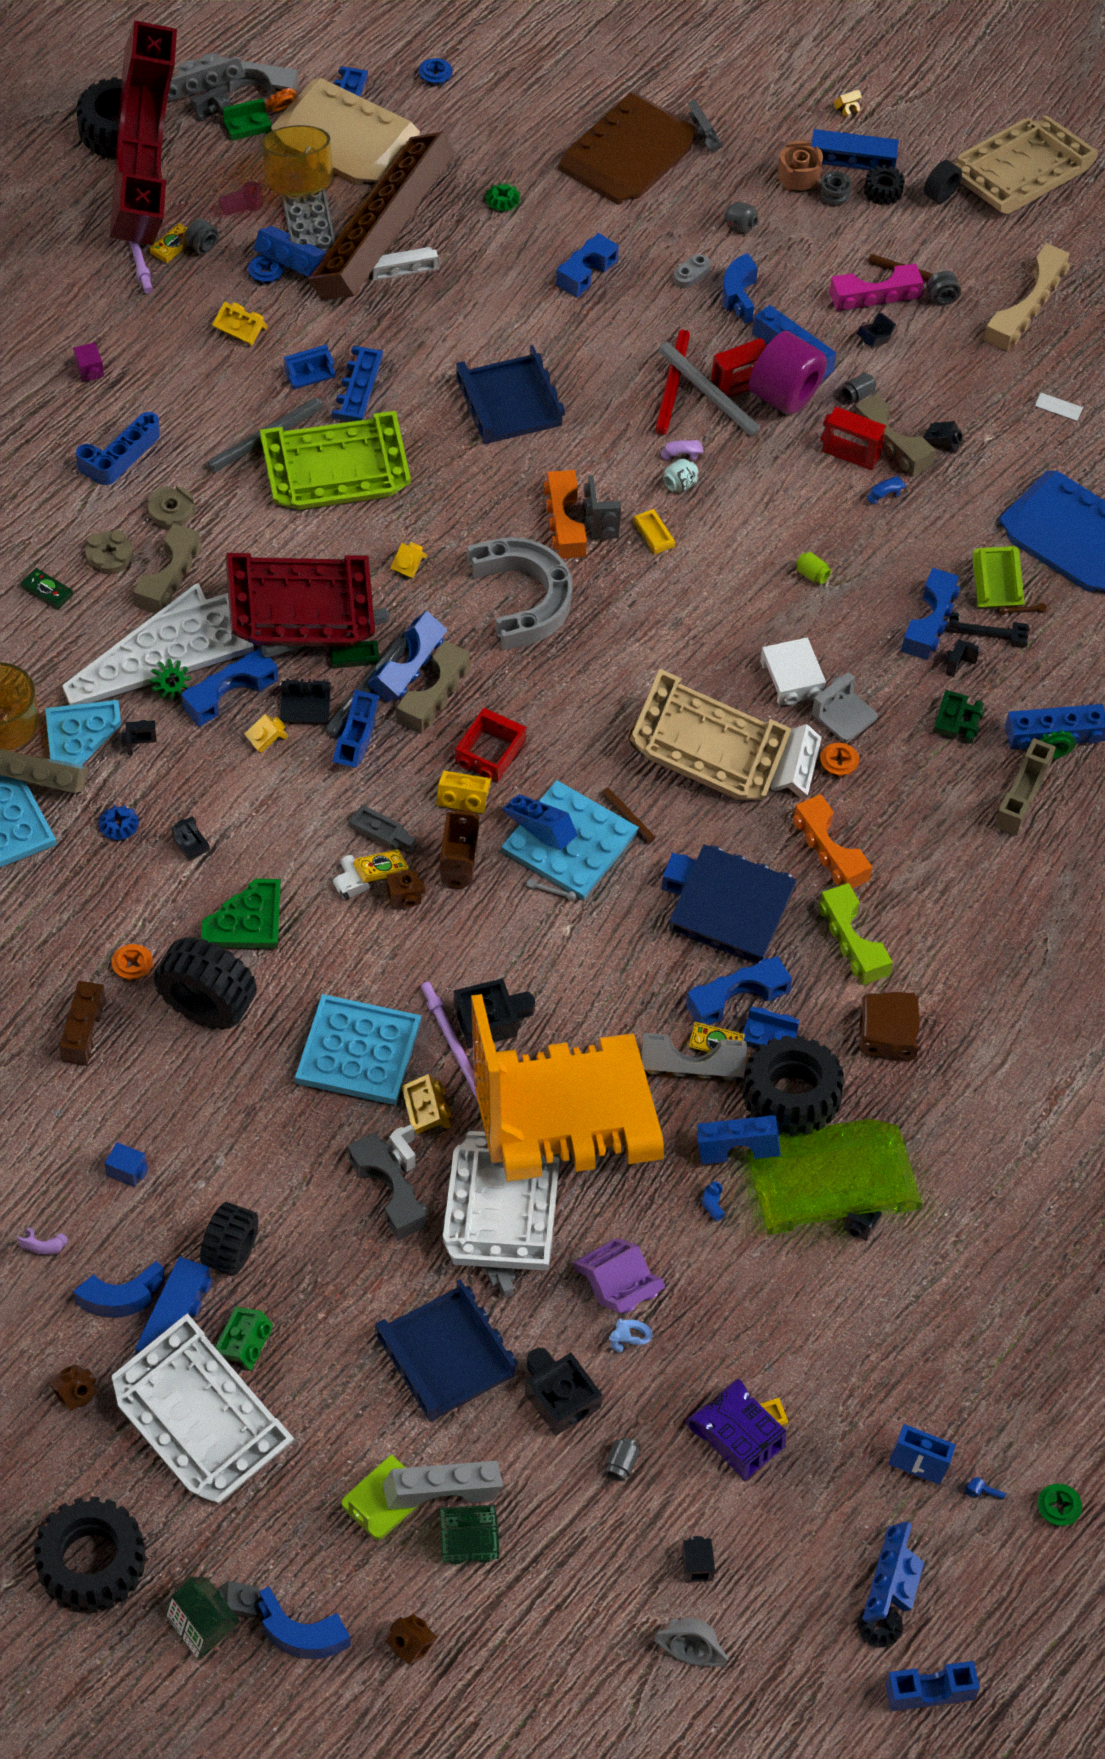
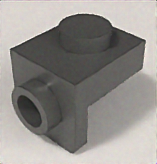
(240, 1598)

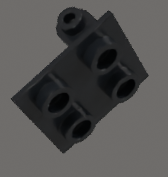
(305, 701)

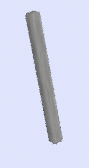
(709, 389)

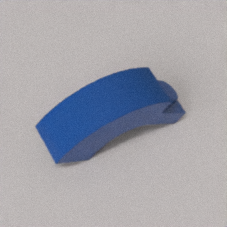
(738, 276)
(358, 729)
(119, 1300)

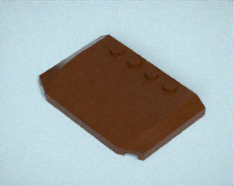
(628, 149)

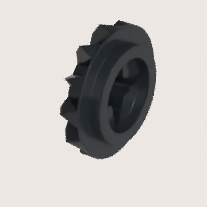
(881, 1637)

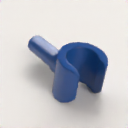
(977, 1486)

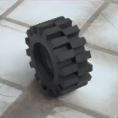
(885, 176)

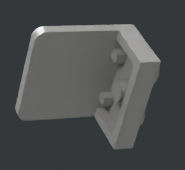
(842, 709)

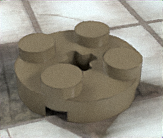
(166, 517)
(109, 540)

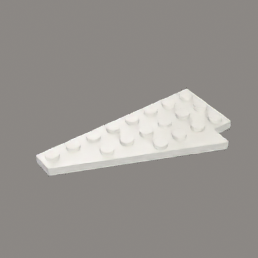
(185, 630)

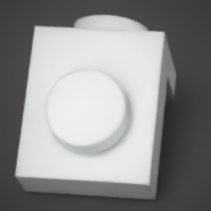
(400, 1149)

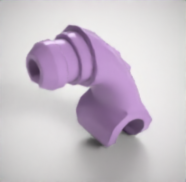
(689, 447)
(49, 1247)

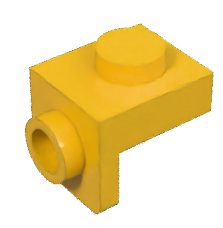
(408, 559)
(265, 732)

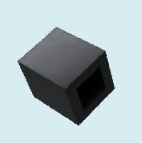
(698, 1559)

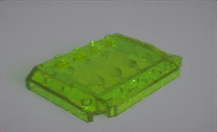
(833, 1173)

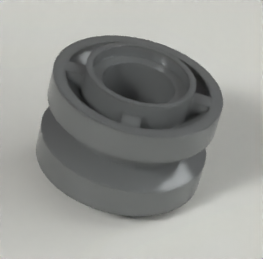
(835, 188)
(201, 236)
(943, 288)

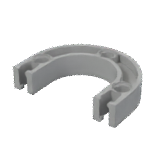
(538, 561)

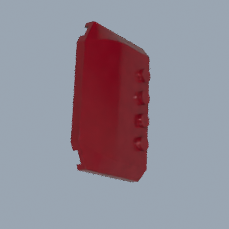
(300, 600)

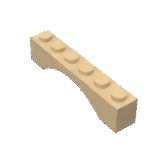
(1008, 324)

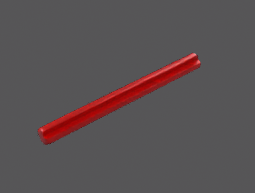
(671, 386)

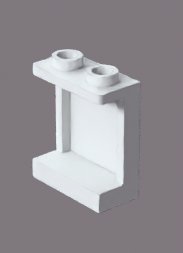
(793, 670)

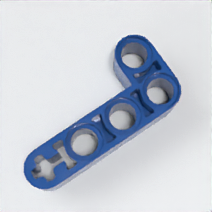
(113, 461)

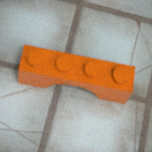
(569, 535)
(845, 864)

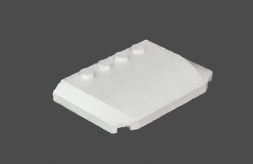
(496, 1219)
(198, 1412)

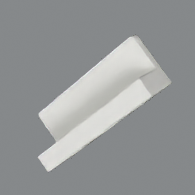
(405, 263)
(797, 761)

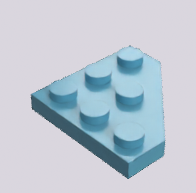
(80, 729)

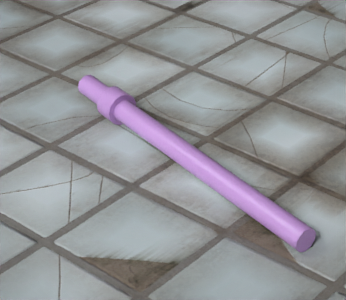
(142, 271)
(436, 1007)

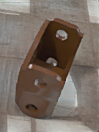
(458, 853)
(890, 1025)

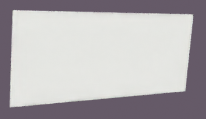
(1059, 406)

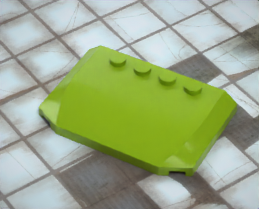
(336, 462)

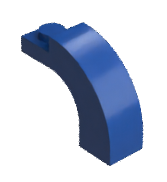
(298, 1639)

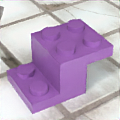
(619, 1275)

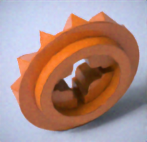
(280, 100)
(847, 754)
(131, 953)

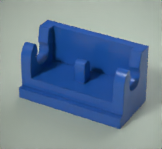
(309, 367)

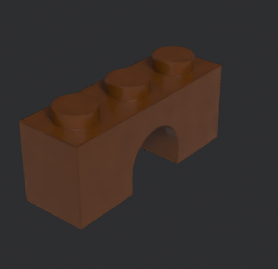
(78, 1031)

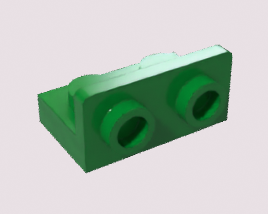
(246, 119)
(244, 1336)

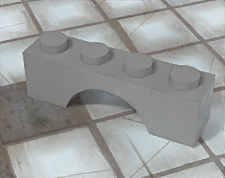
(266, 76)
(725, 1060)
(418, 1484)

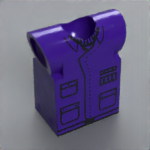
(739, 1429)

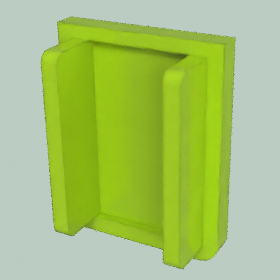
(998, 577)
(369, 1505)

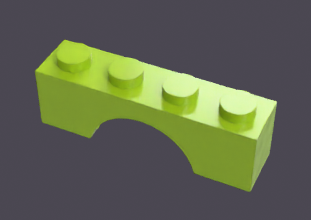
(867, 958)

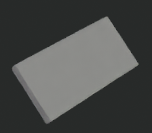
(309, 220)

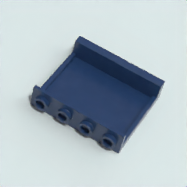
(510, 397)
(732, 904)
(447, 1351)

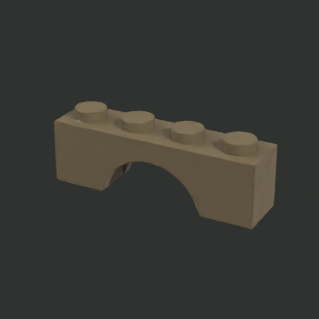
(911, 453)
(156, 590)
(420, 707)
(1025, 788)

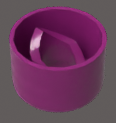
(788, 373)

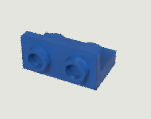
(766, 1025)

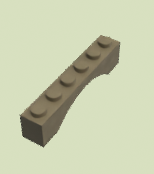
(43, 771)

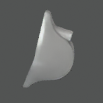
(692, 1642)

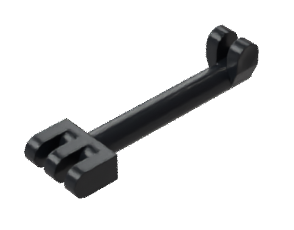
(1017, 634)

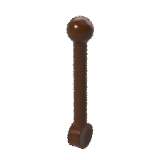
(1041, 608)

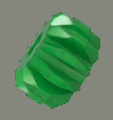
(175, 685)

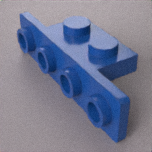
(895, 1575)

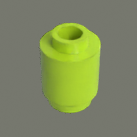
(813, 568)

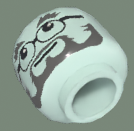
(680, 475)

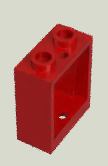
(732, 359)
(856, 426)
(499, 727)

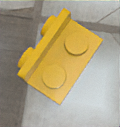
(239, 323)
(463, 791)
(426, 1104)

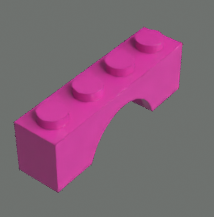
(851, 292)

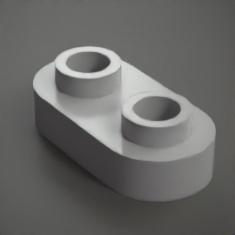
(691, 271)

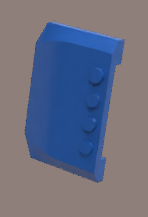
(1061, 528)

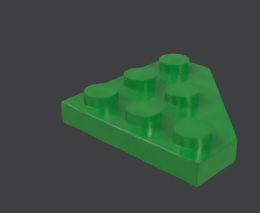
(247, 918)

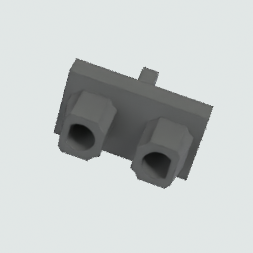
(211, 102)

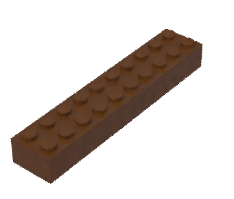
(381, 216)

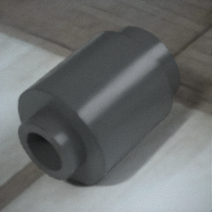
(859, 388)
(621, 1459)

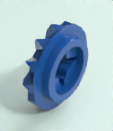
(428, 67)
(262, 262)
(110, 828)

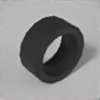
(942, 181)

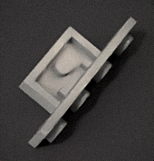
(204, 74)

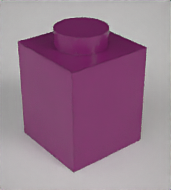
(88, 362)

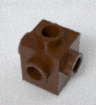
(405, 889)
(74, 1387)
(410, 1638)

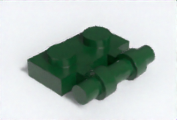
(951, 713)

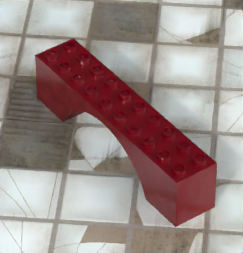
(145, 88)

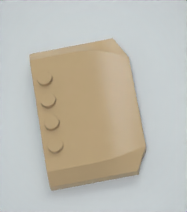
(360, 132)
(1024, 163)
(708, 739)

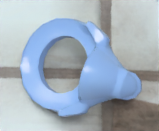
(623, 1334)

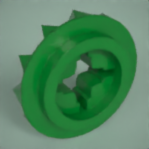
(502, 203)
(1066, 741)
(1067, 1497)

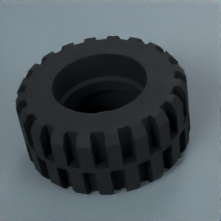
(92, 109)
(205, 983)
(799, 1060)
(81, 1521)

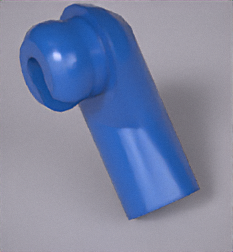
(710, 1200)

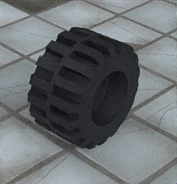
(229, 1238)

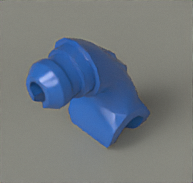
(887, 486)

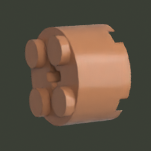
(800, 166)

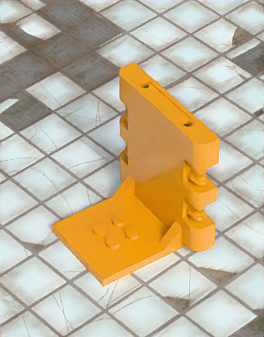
(563, 1102)

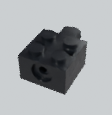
(500, 1008)
(560, 1390)

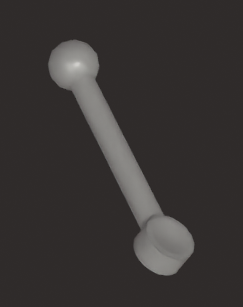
(531, 884)

